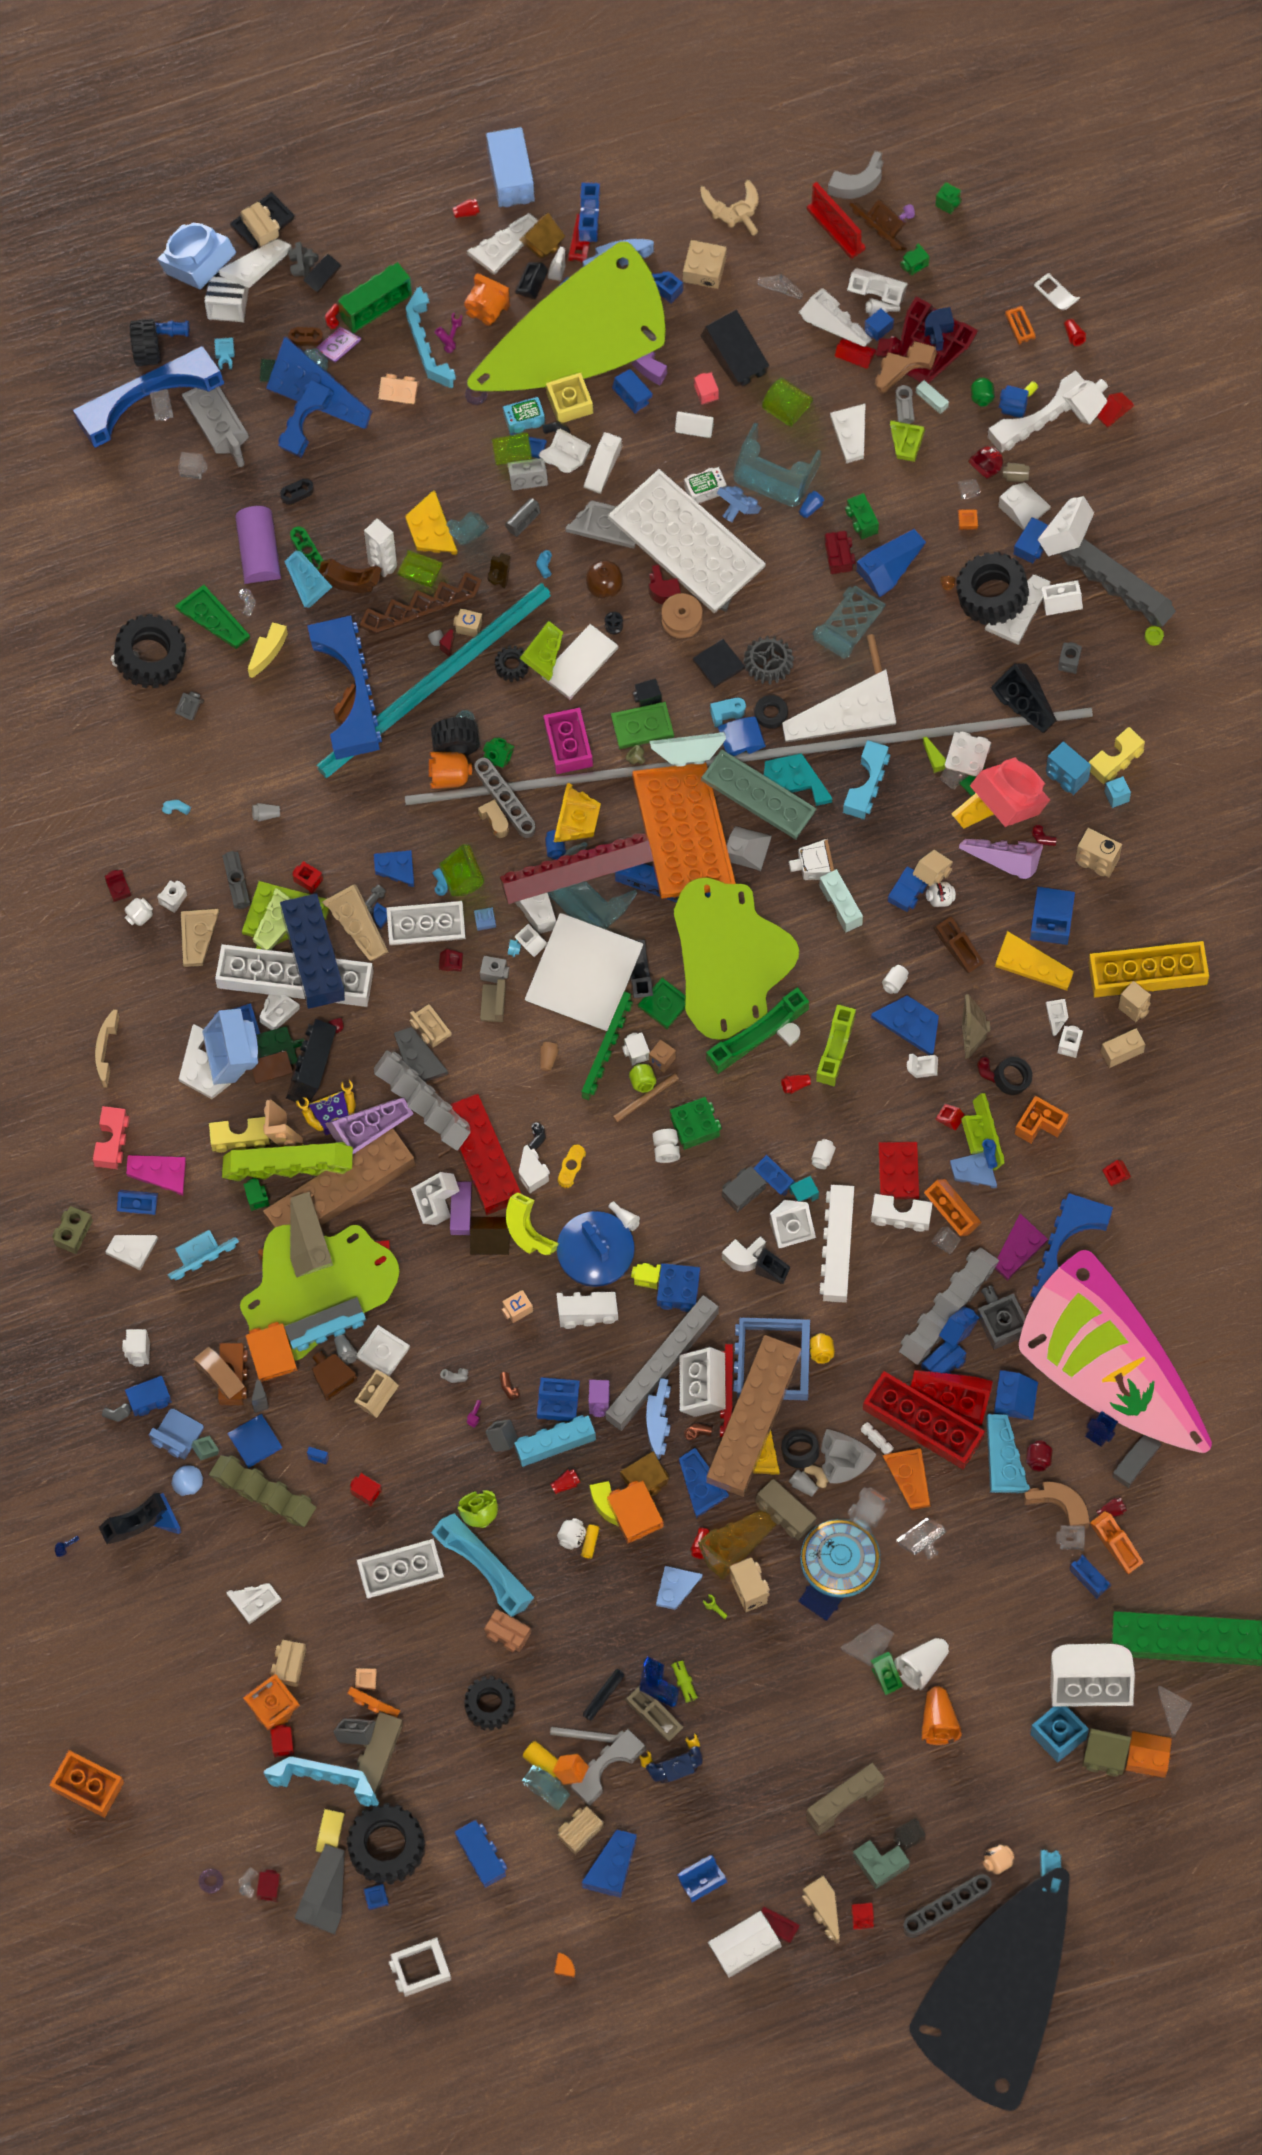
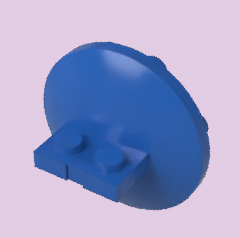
(595, 1249)

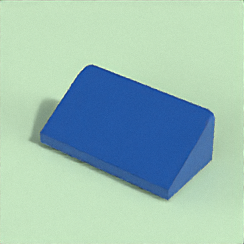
(137, 1202)

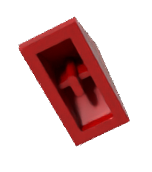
(1116, 407)

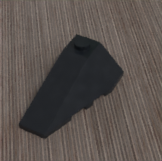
(1024, 695)

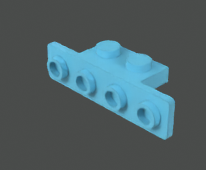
(199, 1250)

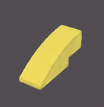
(267, 649)

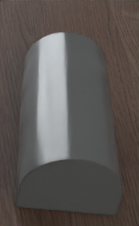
(523, 517)

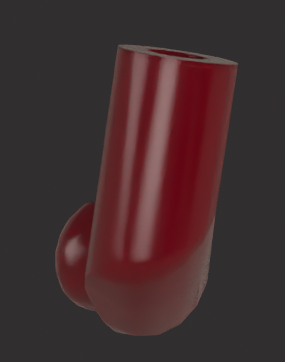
(1041, 838)
(984, 1069)

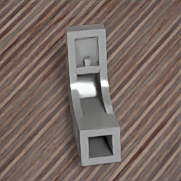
(857, 185)

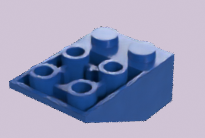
(1052, 915)

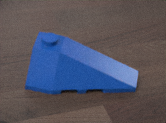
(887, 563)

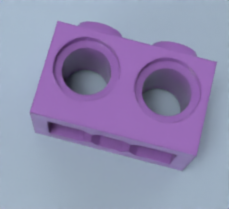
(599, 1397)

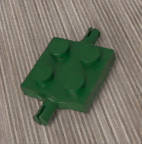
(277, 1041)

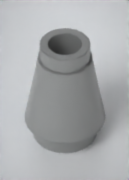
(264, 812)
(345, 1350)
(803, 1483)

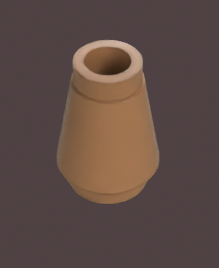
(548, 1054)

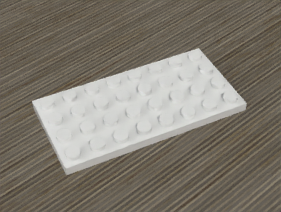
(686, 541)

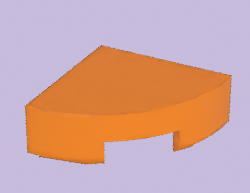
(564, 1966)

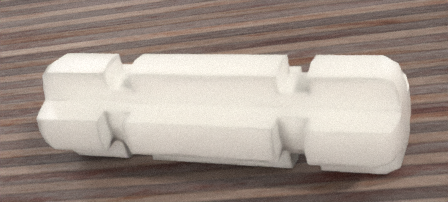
(877, 1438)

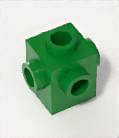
(498, 752)

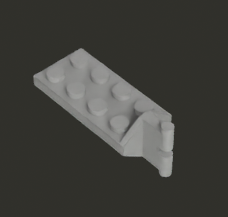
(217, 421)

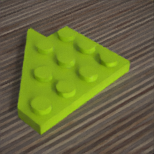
(260, 902)

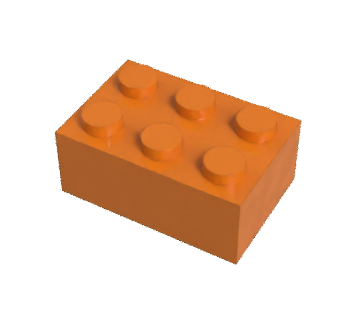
(86, 1784)

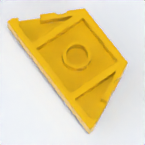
(429, 526)
(577, 816)

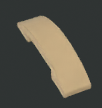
(109, 1027)

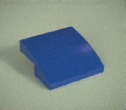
(742, 736)
(558, 1399)
(254, 1440)

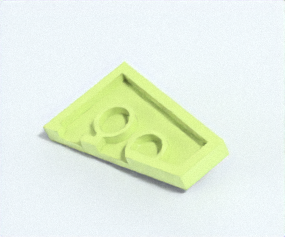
(272, 925)

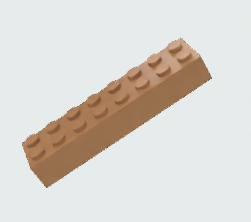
(335, 1192)
(753, 1415)

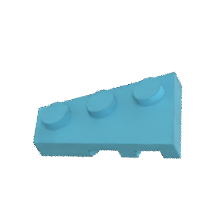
(307, 579)

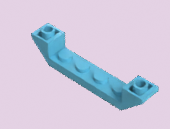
(440, 373)
(282, 1772)

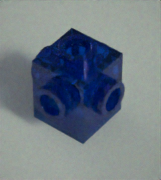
(1098, 1431)

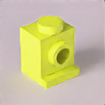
(646, 1275)

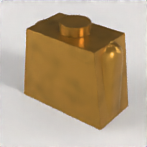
(543, 237)
(647, 1470)

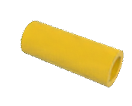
(590, 1541)

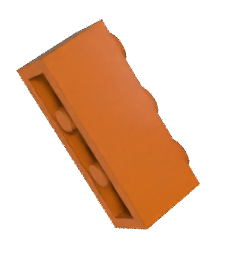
(952, 1207)

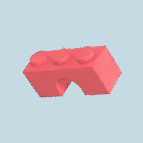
(109, 1153)

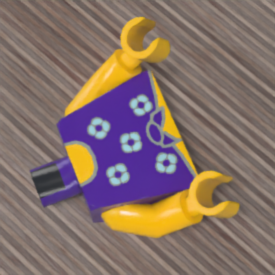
(329, 1108)

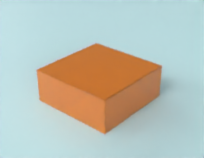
(967, 519)

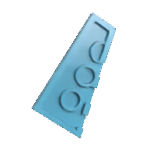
(1004, 1463)

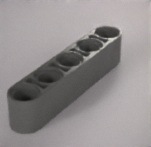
(951, 1897)

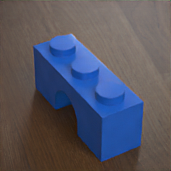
(589, 212)

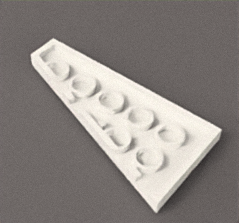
(855, 709)

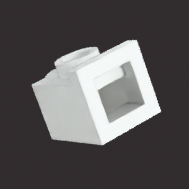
(172, 901)
(1068, 1048)

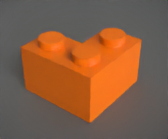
(1040, 1116)

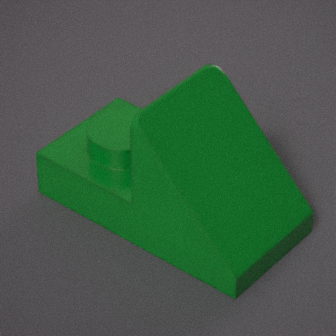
(886, 1673)

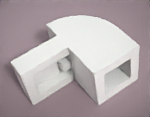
(743, 1259)

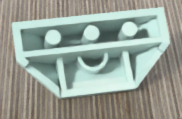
(688, 749)

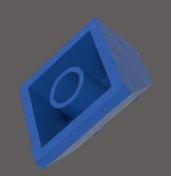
(1015, 1395)

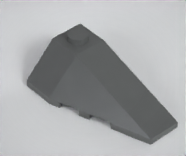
(323, 1896)

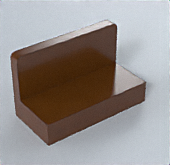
(272, 1067)

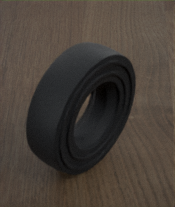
(771, 700)

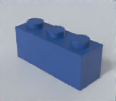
(481, 1853)

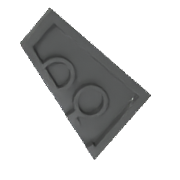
(418, 1055)

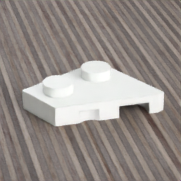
(277, 1011)

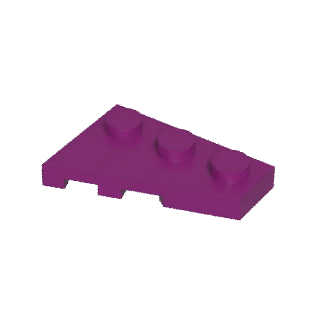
(1019, 1247)

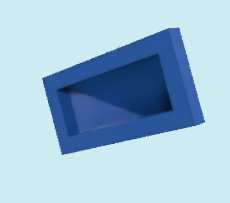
(169, 1521)

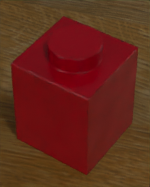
(268, 1886)

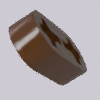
(306, 336)

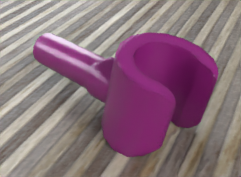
(455, 323)
(472, 1419)

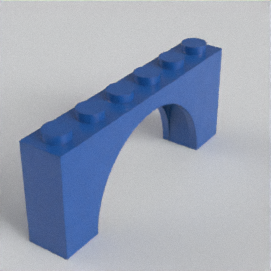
(1077, 1216)

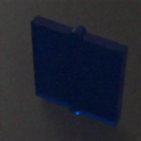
(820, 1603)

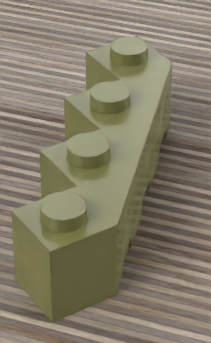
(256, 1488)

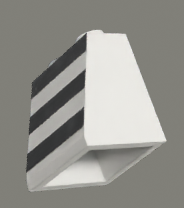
(225, 299)

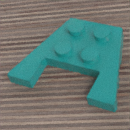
(797, 775)

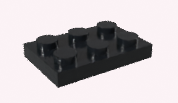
(277, 211)

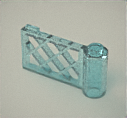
(839, 641)

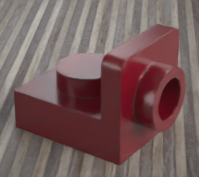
(887, 346)
(117, 885)

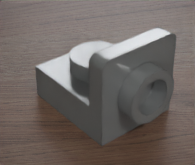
(189, 705)

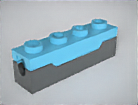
(325, 1323)

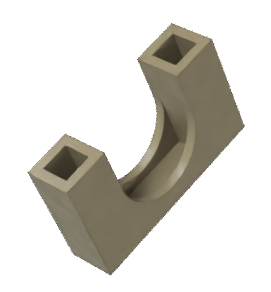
(864, 1784)

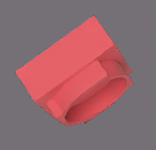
(1011, 791)

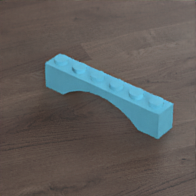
(508, 1590)

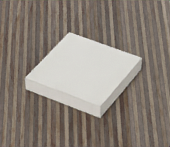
(382, 1351)

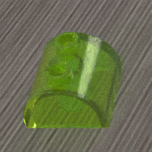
(786, 401)
(462, 871)

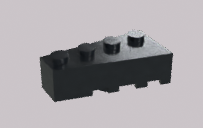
(311, 1061)

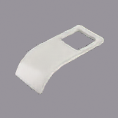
(1060, 296)

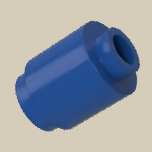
(554, 849)

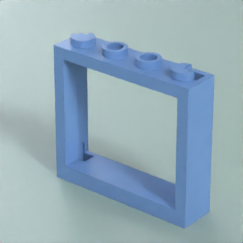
(779, 1325)

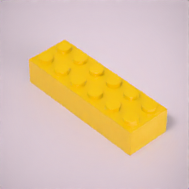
(1149, 967)

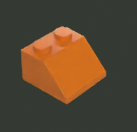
(1148, 1754)

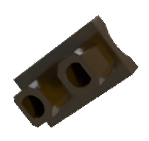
(499, 570)

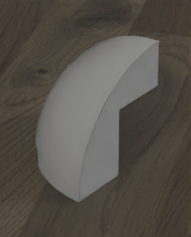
(844, 1457)

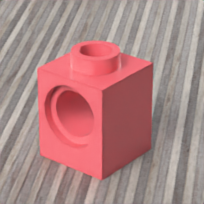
(706, 388)

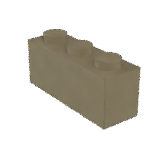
(785, 1510)

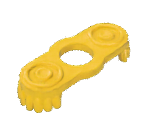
(567, 1176)

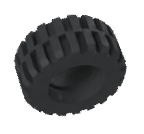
(997, 608)
(149, 672)
(386, 1870)

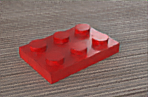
(899, 1169)

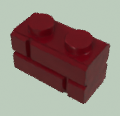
(838, 552)

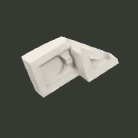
(1057, 1014)

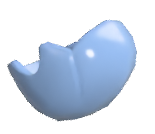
(187, 1480)

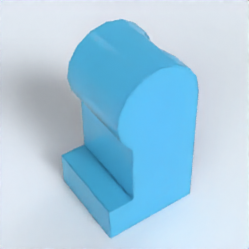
(727, 709)

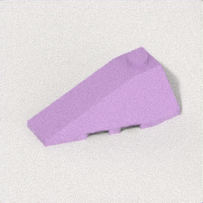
(1014, 859)

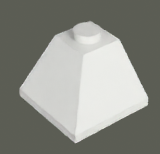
(1022, 504)

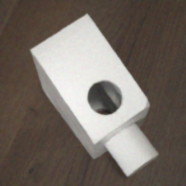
(1087, 399)

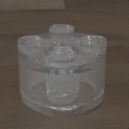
(869, 1509)

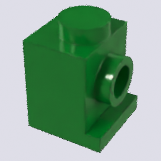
(915, 260)
(256, 1194)

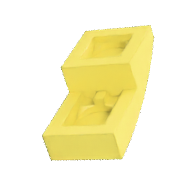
(330, 1829)

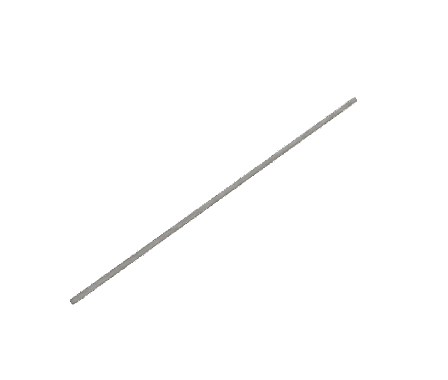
(743, 757)

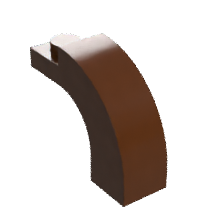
(348, 578)

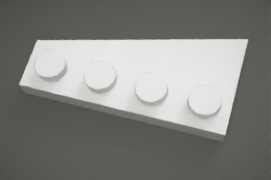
(503, 246)

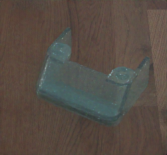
(770, 479)
(586, 904)

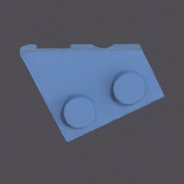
(973, 1170)

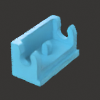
(1048, 1862)

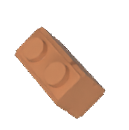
(507, 1630)

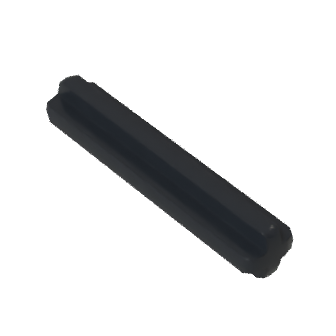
(603, 1694)

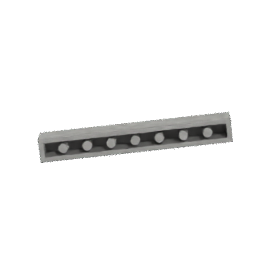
(662, 1362)

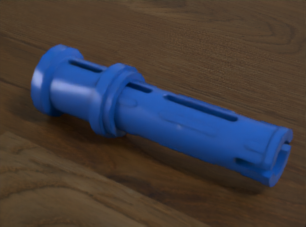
(173, 328)

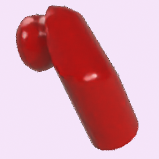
(330, 317)

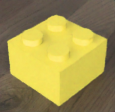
(569, 398)

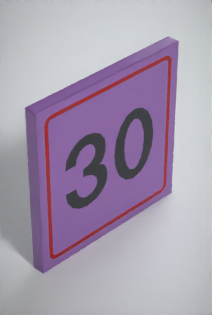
(338, 344)

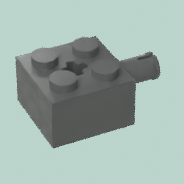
(996, 1310)

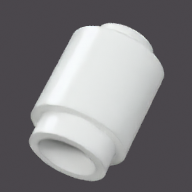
(895, 979)
(823, 1154)

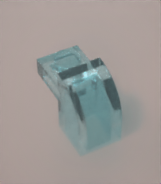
(468, 529)
(547, 1786)

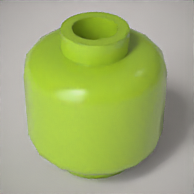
(642, 1078)

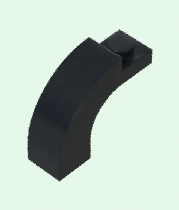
(640, 975)
(134, 1522)

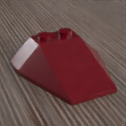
(953, 346)

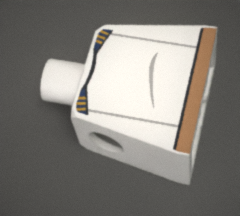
(813, 861)

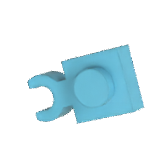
(224, 350)

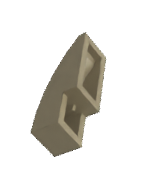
(654, 1714)

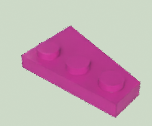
(158, 1170)

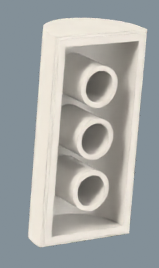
(425, 923)
(400, 1568)

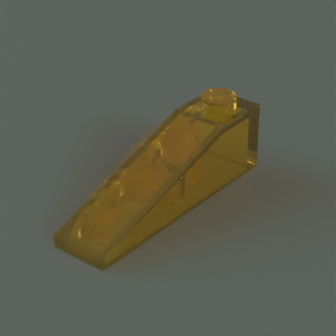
(734, 1542)

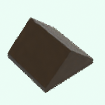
(489, 1236)

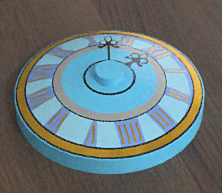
(840, 1558)

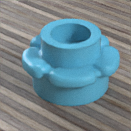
(514, 947)

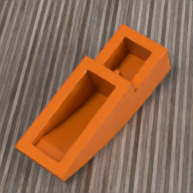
(1116, 1542)

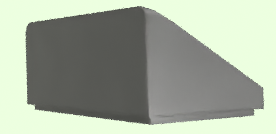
(259, 1398)
(354, 1731)

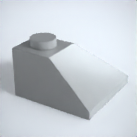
(748, 847)

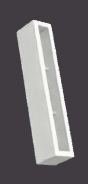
(838, 1243)

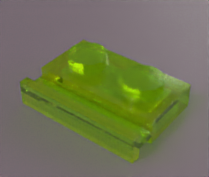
(512, 448)
(419, 569)

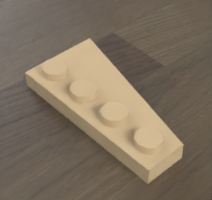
(356, 919)

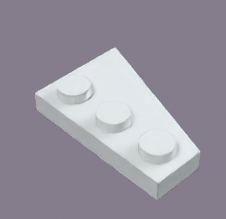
(850, 429)

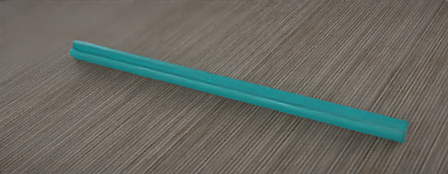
(448, 668)

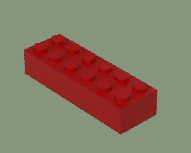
(485, 1157)
(923, 1420)

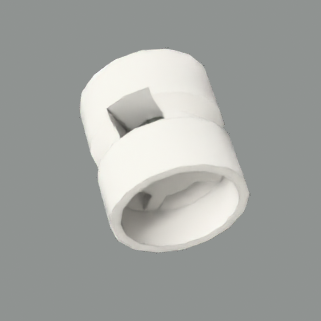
(665, 1143)

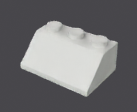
(744, 1944)

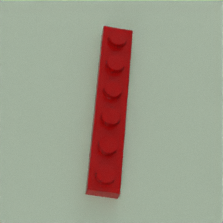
(727, 1412)

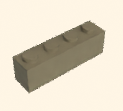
(379, 1751)

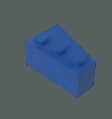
(612, 1866)

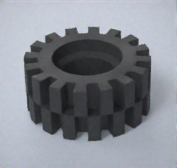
(507, 673)

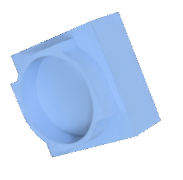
(195, 254)
(230, 1046)

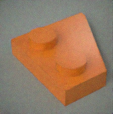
(374, 1704)

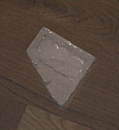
(869, 1644)

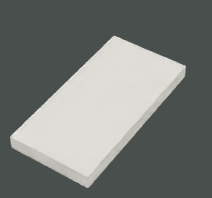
(581, 661)

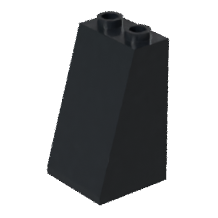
(735, 349)

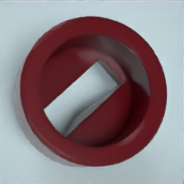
(338, 1023)

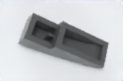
(1136, 1460)

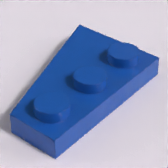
(695, 1472)

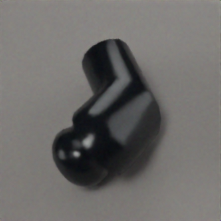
(554, 426)
(539, 1136)

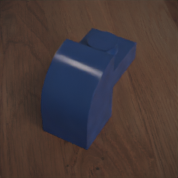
(936, 324)

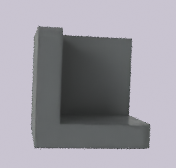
(502, 1435)

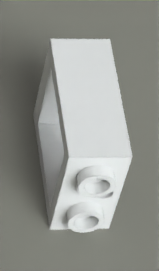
(444, 1975)

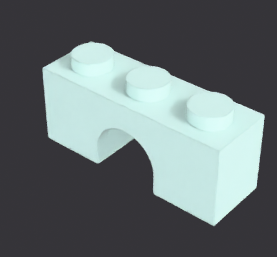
(839, 895)

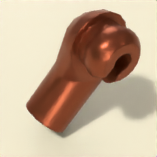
(506, 1386)
(696, 1430)

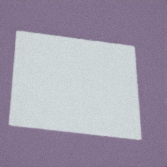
(583, 971)

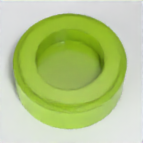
(1154, 635)

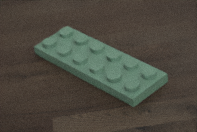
(758, 794)

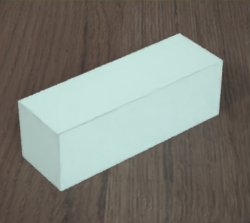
(932, 397)

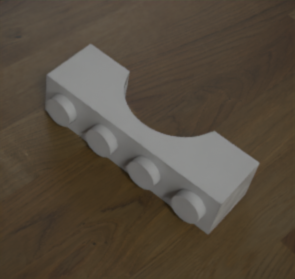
(625, 1748)

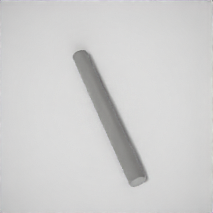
(582, 1734)

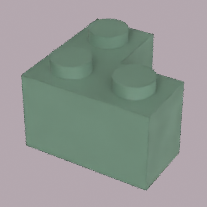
(880, 1868)

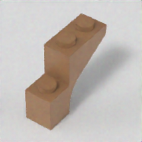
(896, 366)

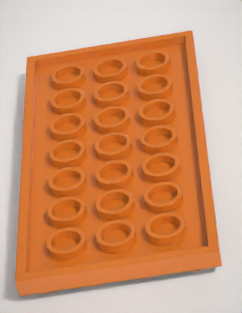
(682, 827)

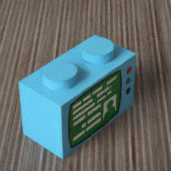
(524, 415)

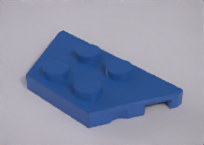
(910, 1022)

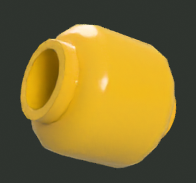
(821, 1348)

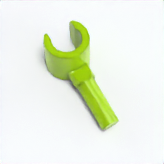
(713, 1606)

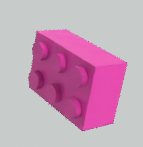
(568, 741)

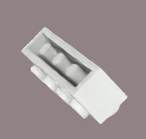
(380, 547)

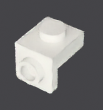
(922, 1066)

